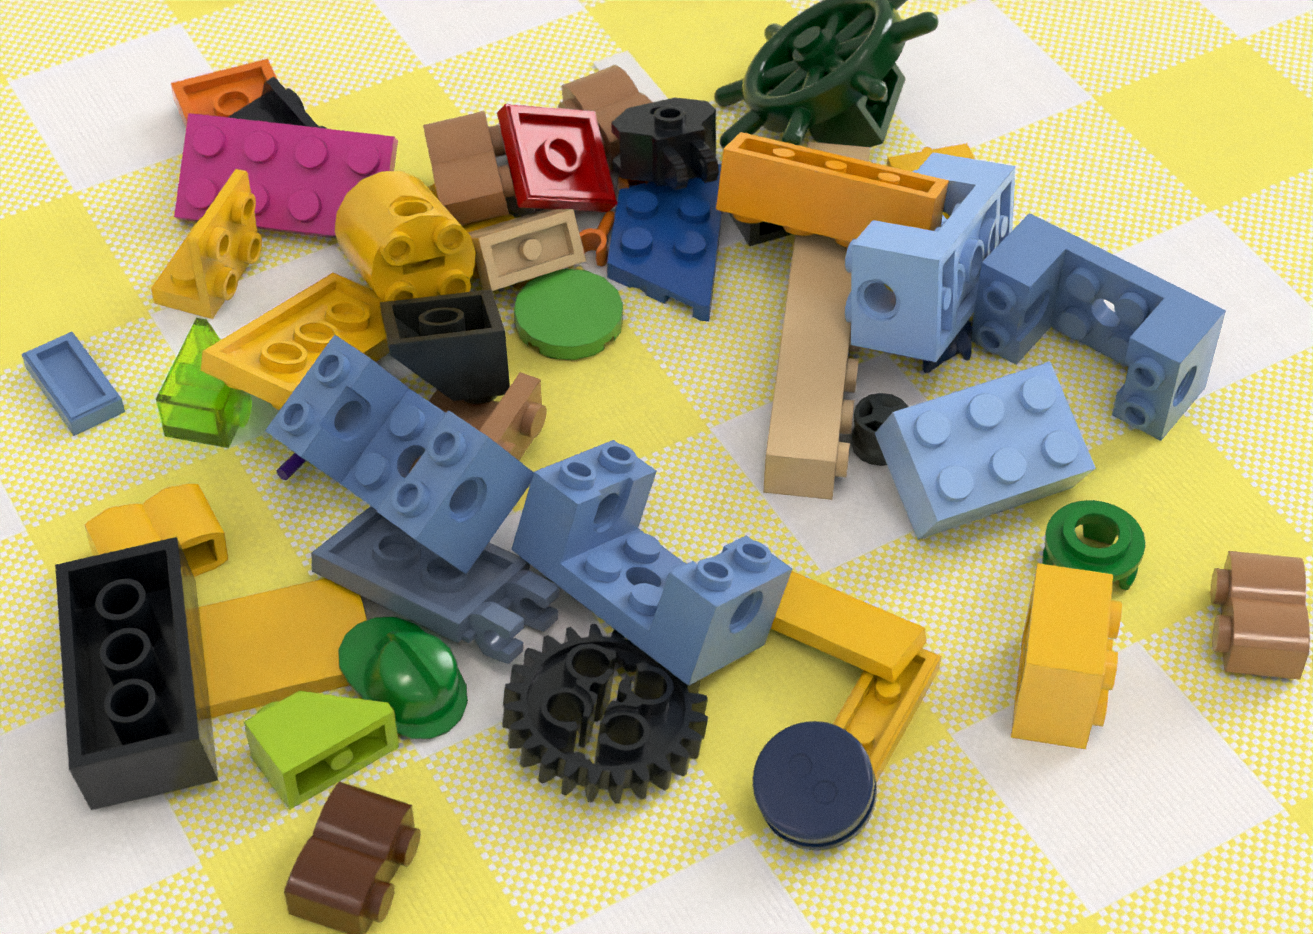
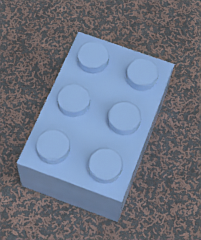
(984, 450)

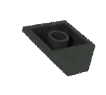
(451, 343)

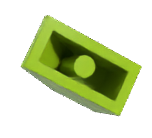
(318, 741)

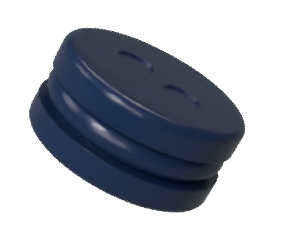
(815, 785)

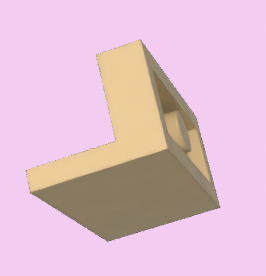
(527, 247)

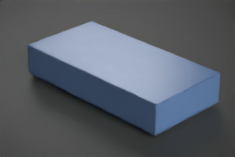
(73, 383)

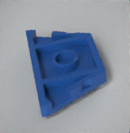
(668, 242)

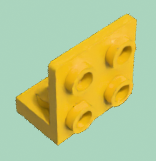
(213, 253)

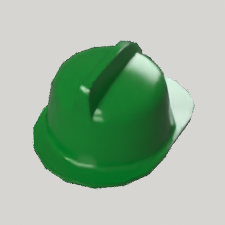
(408, 670)

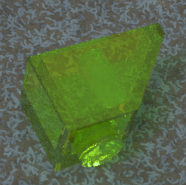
(197, 404)

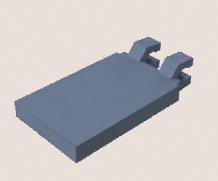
(410, 579)

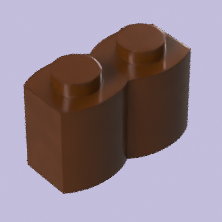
(351, 860)

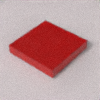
(556, 158)

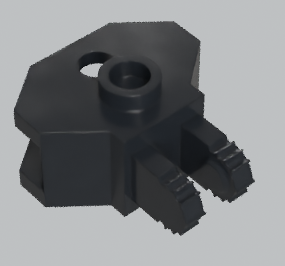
(667, 142)

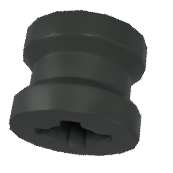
(868, 417)

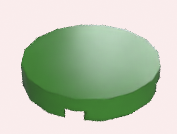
(568, 313)

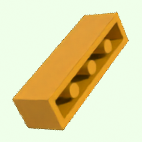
(822, 191)

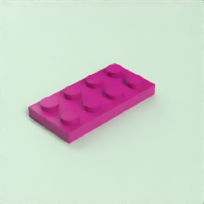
(291, 169)

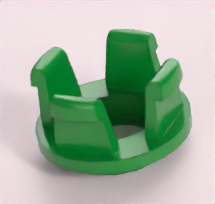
(1100, 523)

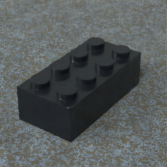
(134, 674)

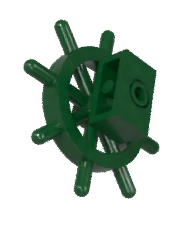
(827, 74)

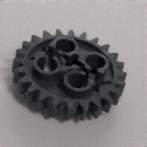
(568, 689)

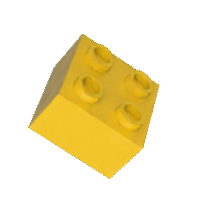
(1066, 656)

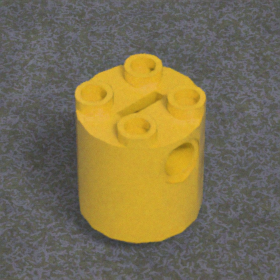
(403, 239)

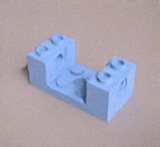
(928, 270)

